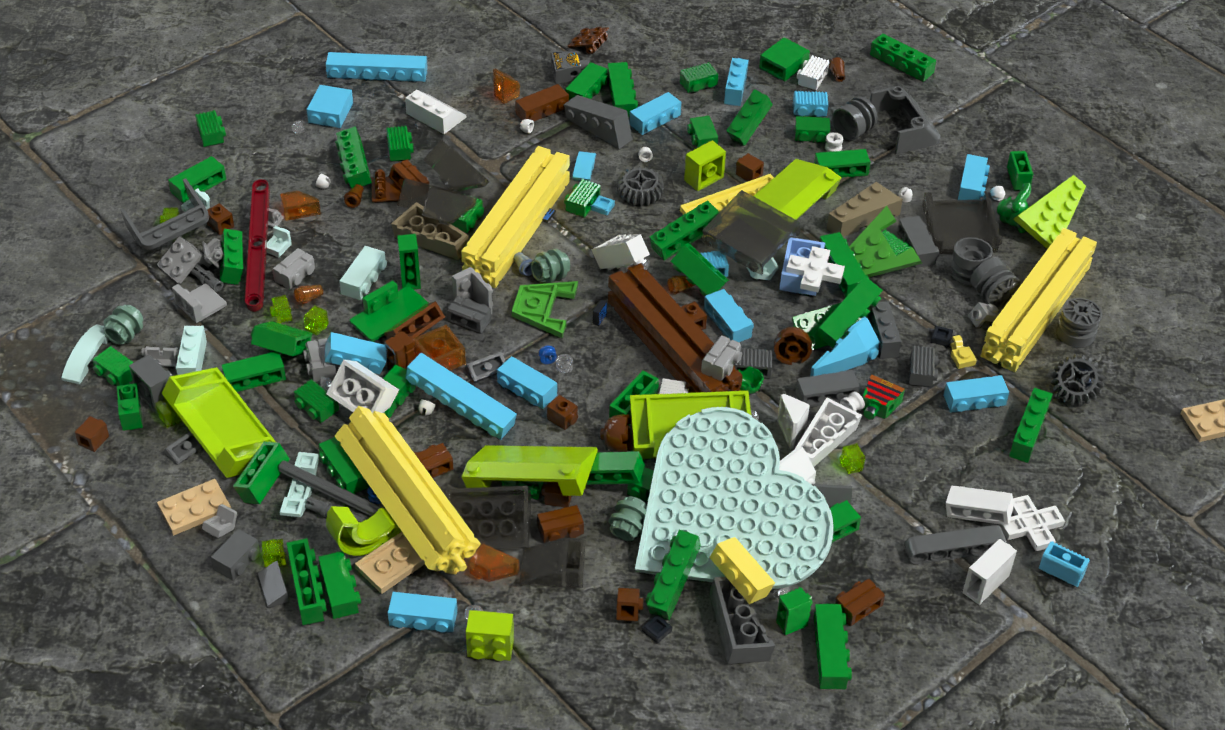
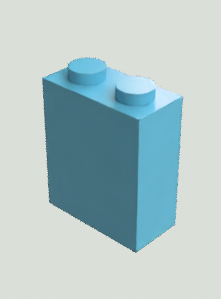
(329, 106)

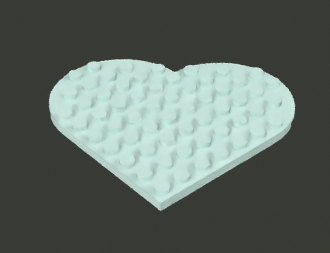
(725, 481)

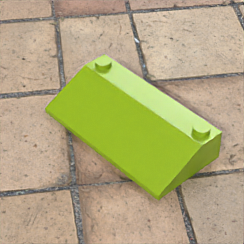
(799, 187)
(658, 413)
(217, 418)
(531, 463)

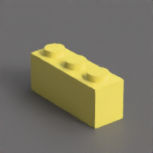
(742, 570)

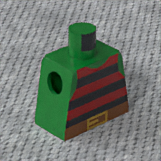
(881, 398)

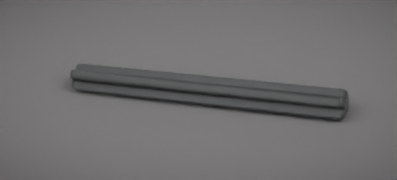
(328, 488)

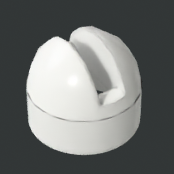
(527, 125)
(645, 154)
(323, 181)
(997, 193)
(907, 197)
(427, 406)

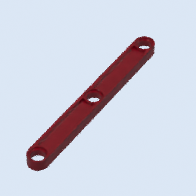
(257, 254)

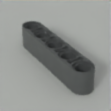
(952, 544)

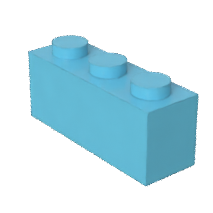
(736, 81)
(655, 113)
(974, 178)
(728, 316)
(367, 353)
(527, 382)
(976, 393)
(422, 612)

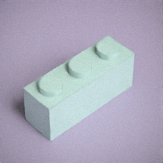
(363, 273)
(191, 350)

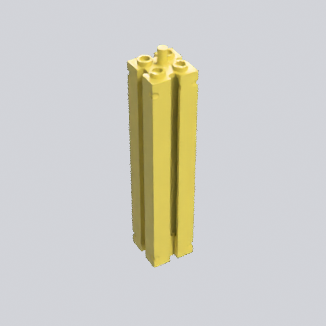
(516, 215)
(1038, 300)
(407, 491)

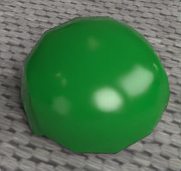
(751, 380)

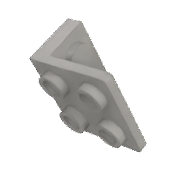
(181, 259)
(472, 286)
(199, 302)

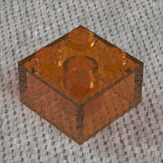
(441, 347)

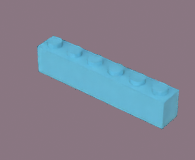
(376, 66)
(460, 396)

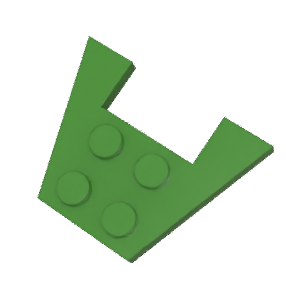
(875, 252)
(536, 302)

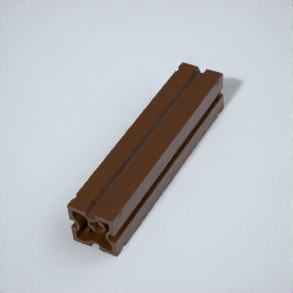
(666, 329)

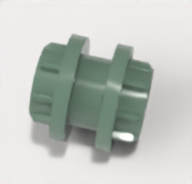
(550, 266)
(123, 324)
(628, 519)

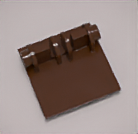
(590, 38)
(384, 188)

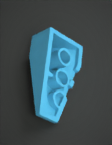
(851, 352)

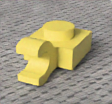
(961, 355)

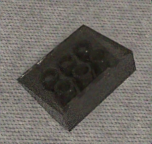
(495, 514)

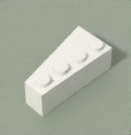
(621, 251)
(828, 430)

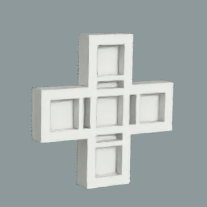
(815, 269)
(1032, 523)

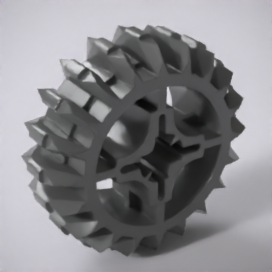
(640, 186)
(1082, 394)

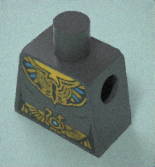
(566, 65)

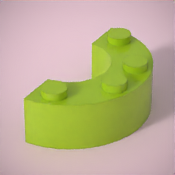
(360, 537)

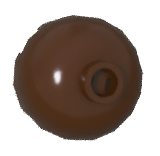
(792, 345)
(617, 433)

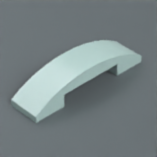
(83, 352)
(299, 492)

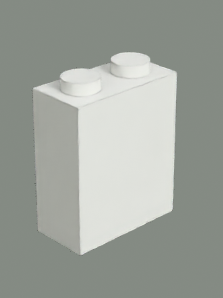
(989, 571)

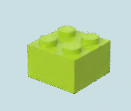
(704, 165)
(490, 635)

